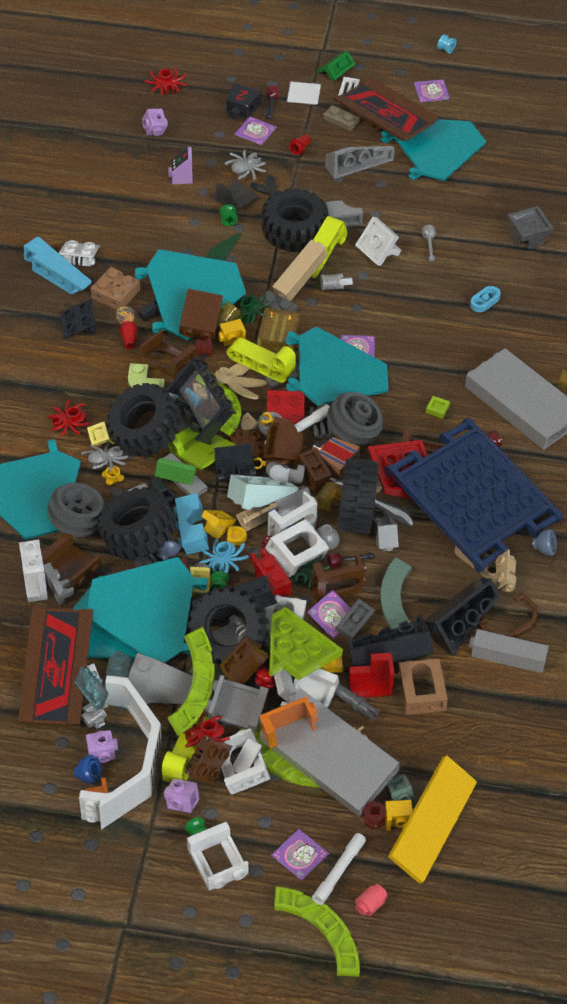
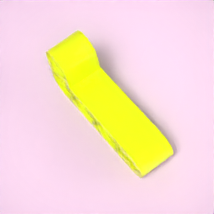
(329, 234)
(275, 366)
(176, 761)

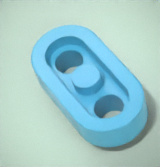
(485, 299)

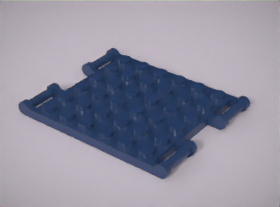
(474, 493)

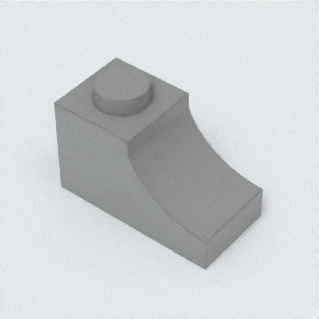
(345, 213)
(385, 533)

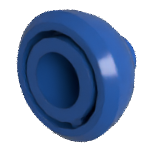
(88, 770)

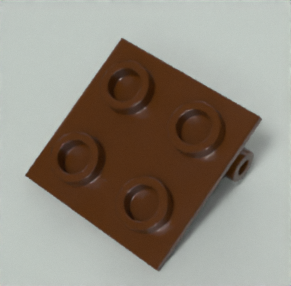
(249, 436)
(211, 760)

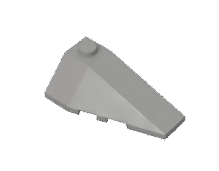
(356, 159)
(158, 681)

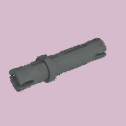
(357, 703)

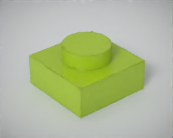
(438, 407)

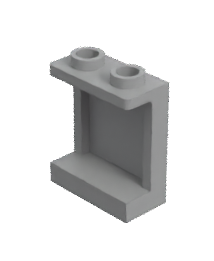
(237, 704)

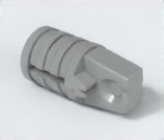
(334, 281)

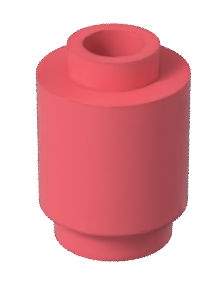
(371, 900)

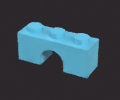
(188, 511)

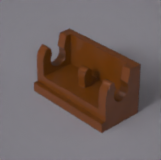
(315, 470)
(243, 661)

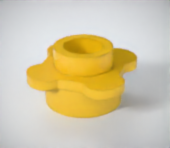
(112, 476)

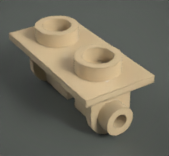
(251, 518)
(504, 571)

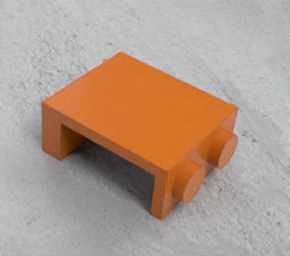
(285, 715)

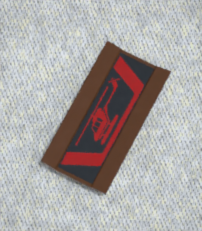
(387, 109)
(53, 659)

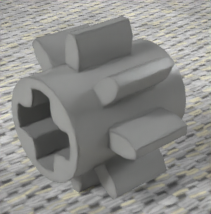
(93, 717)

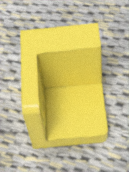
(99, 434)
(198, 572)

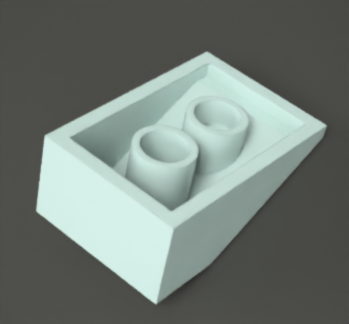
(257, 490)

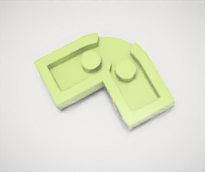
(138, 375)

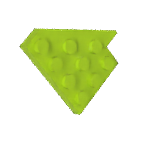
(298, 646)

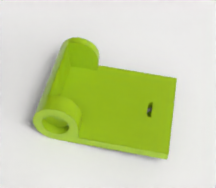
(196, 452)

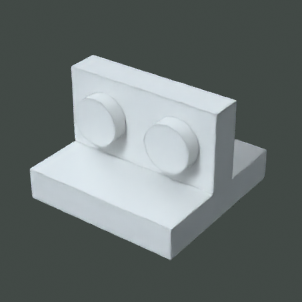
(378, 241)

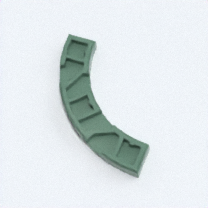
(391, 592)

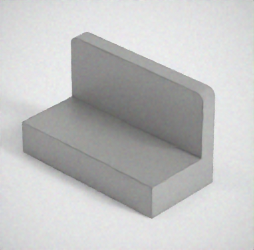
(291, 502)

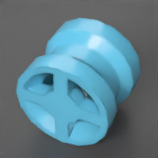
(446, 44)

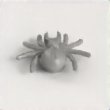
(243, 166)
(101, 457)

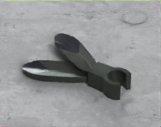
(269, 189)

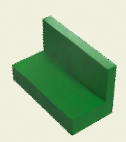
(337, 65)

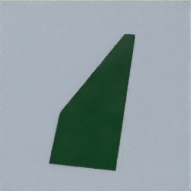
(222, 250)

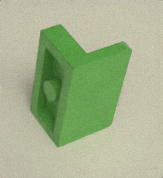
(175, 471)

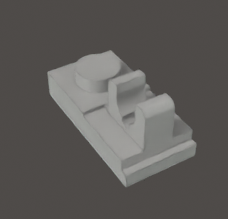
(58, 588)

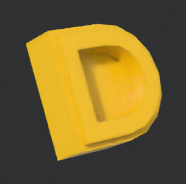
(236, 535)

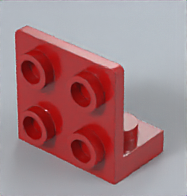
(287, 404)

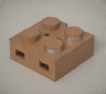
(115, 288)

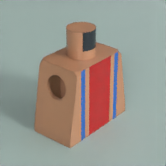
(335, 454)

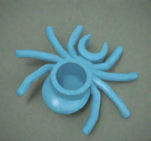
(223, 554)

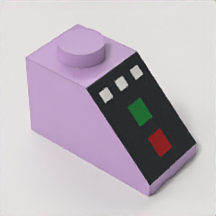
(182, 168)

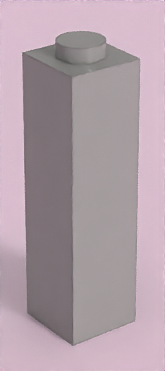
(509, 650)

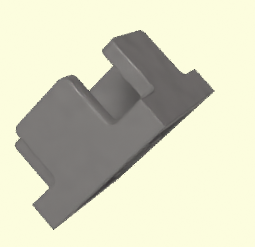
(529, 225)

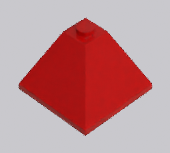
(390, 454)

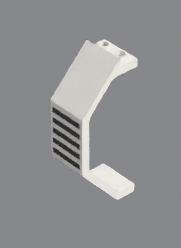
(110, 806)

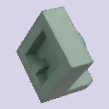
(401, 789)

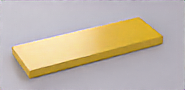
(432, 819)

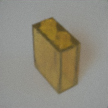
(275, 327)

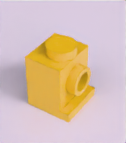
(231, 331)
(397, 813)

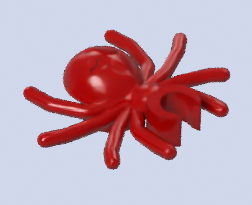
(166, 81)
(72, 416)
(263, 678)
(208, 727)

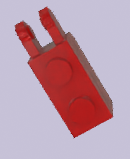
(269, 566)

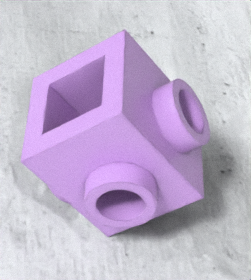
(154, 122)
(102, 745)
(181, 795)

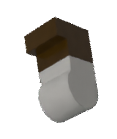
(286, 473)

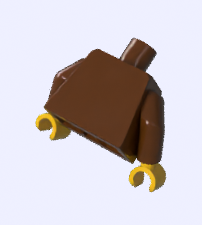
(282, 442)

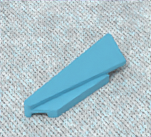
(54, 267)

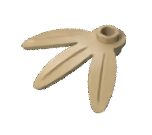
(231, 377)

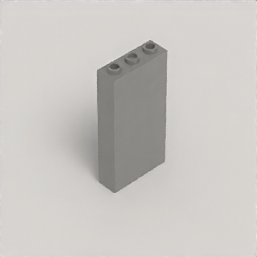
(521, 397)
(335, 757)

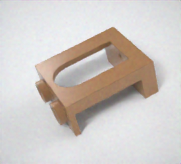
(423, 703)

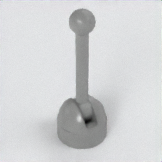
(428, 233)

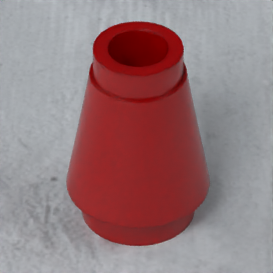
(299, 144)
(128, 332)

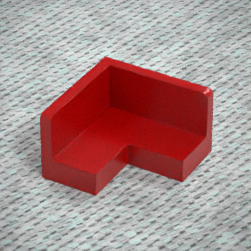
(374, 679)

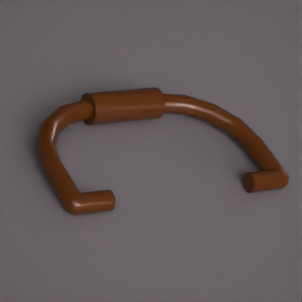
(522, 628)

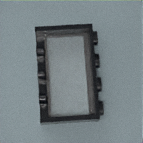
(202, 399)

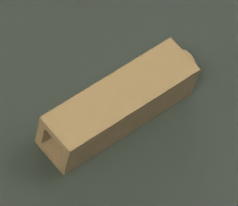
(300, 270)

